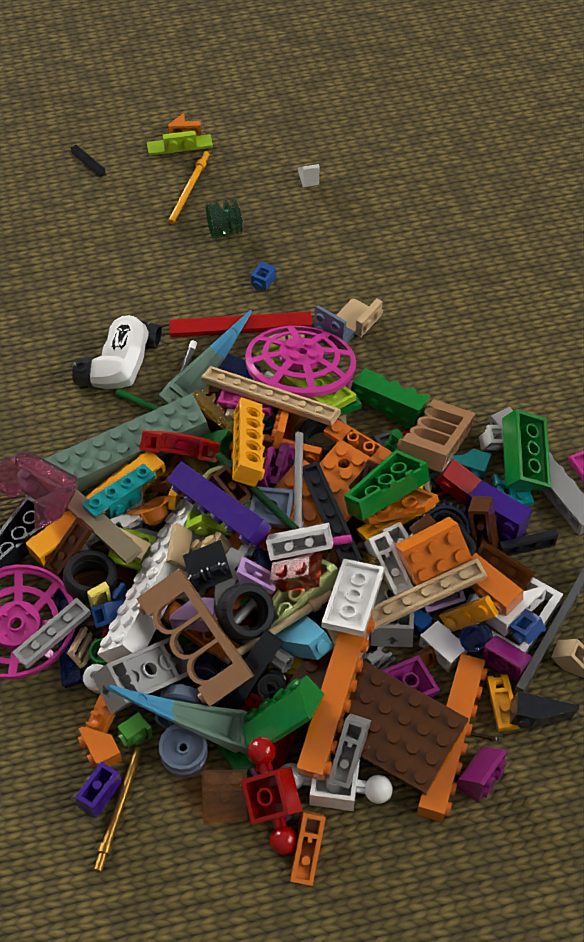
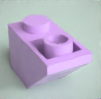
(188, 611)

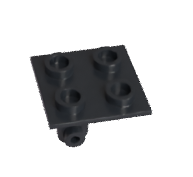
(207, 566)

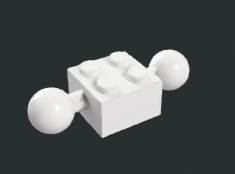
(326, 794)

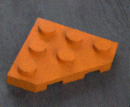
(412, 504)

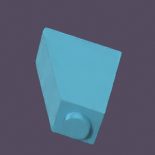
(305, 639)

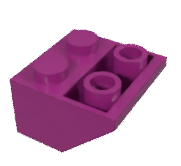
(482, 772)

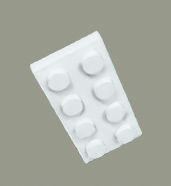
(353, 597)

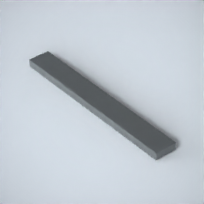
(550, 635)

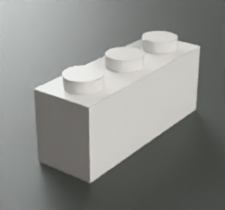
(299, 541)

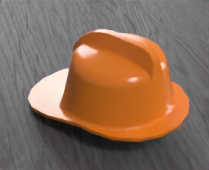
(153, 511)

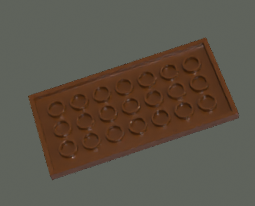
(407, 729)

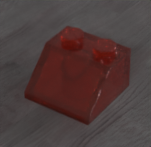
(297, 572)

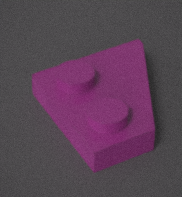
(283, 461)

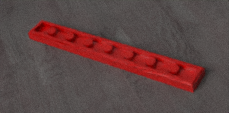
(220, 325)

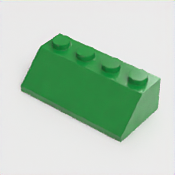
(526, 451)
(283, 712)

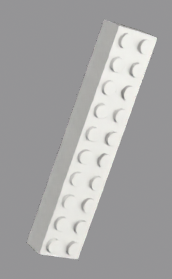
(131, 628)

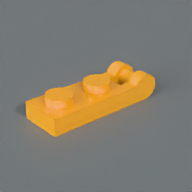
(501, 701)

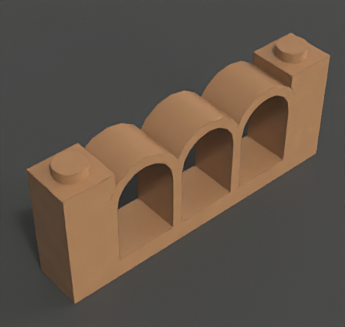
(437, 434)
(164, 593)

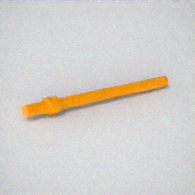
(200, 166)

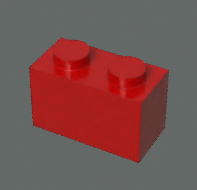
(457, 481)

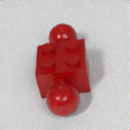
(272, 795)

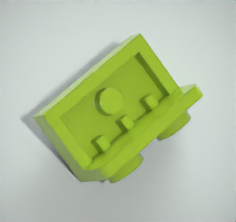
(204, 525)

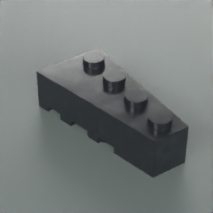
(17, 532)

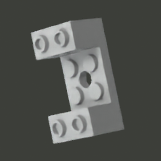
(396, 633)
(131, 674)

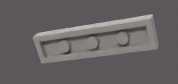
(51, 633)

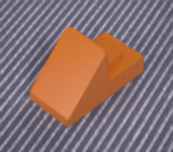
(181, 125)

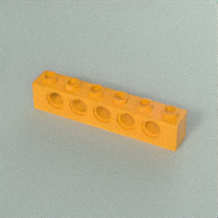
(247, 442)

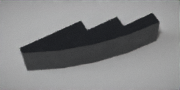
(258, 662)

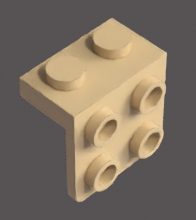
(360, 316)

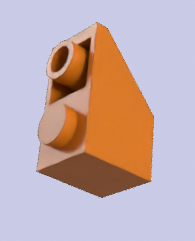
(100, 747)

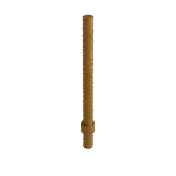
(105, 848)

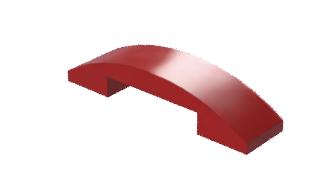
(179, 444)

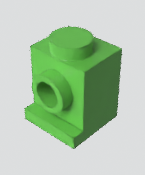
(134, 731)

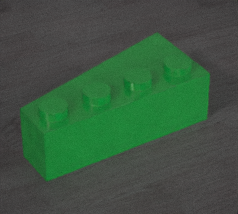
(390, 398)
(386, 484)

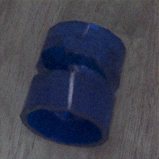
(475, 637)

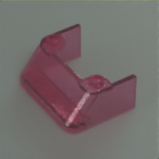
(40, 480)

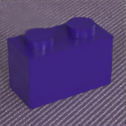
(98, 789)

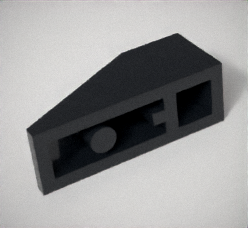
(536, 711)

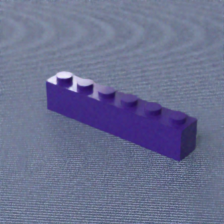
(219, 504)

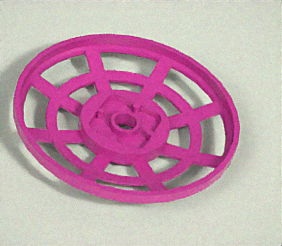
(301, 355)
(28, 615)

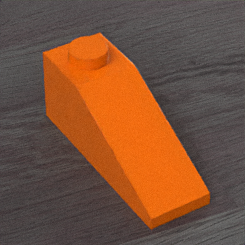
(308, 846)

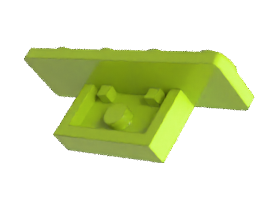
(179, 142)

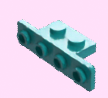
(120, 494)

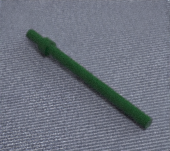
(261, 496)

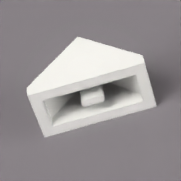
(309, 175)

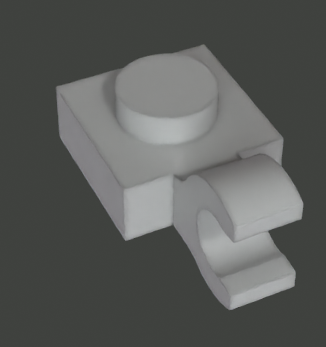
(377, 657)

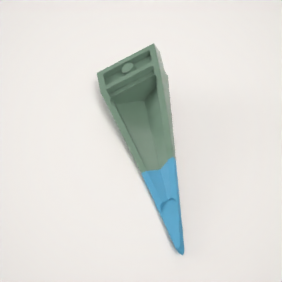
(190, 378)
(213, 723)

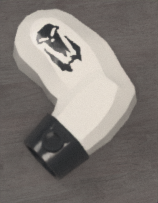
(119, 359)

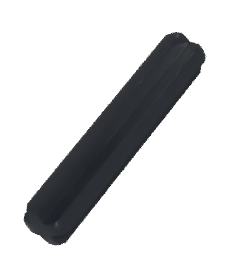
(88, 160)

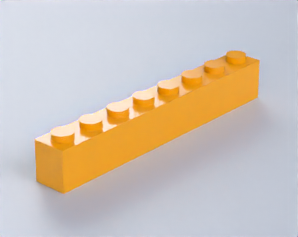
(45, 542)

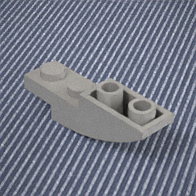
(234, 557)

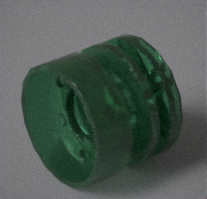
(226, 218)

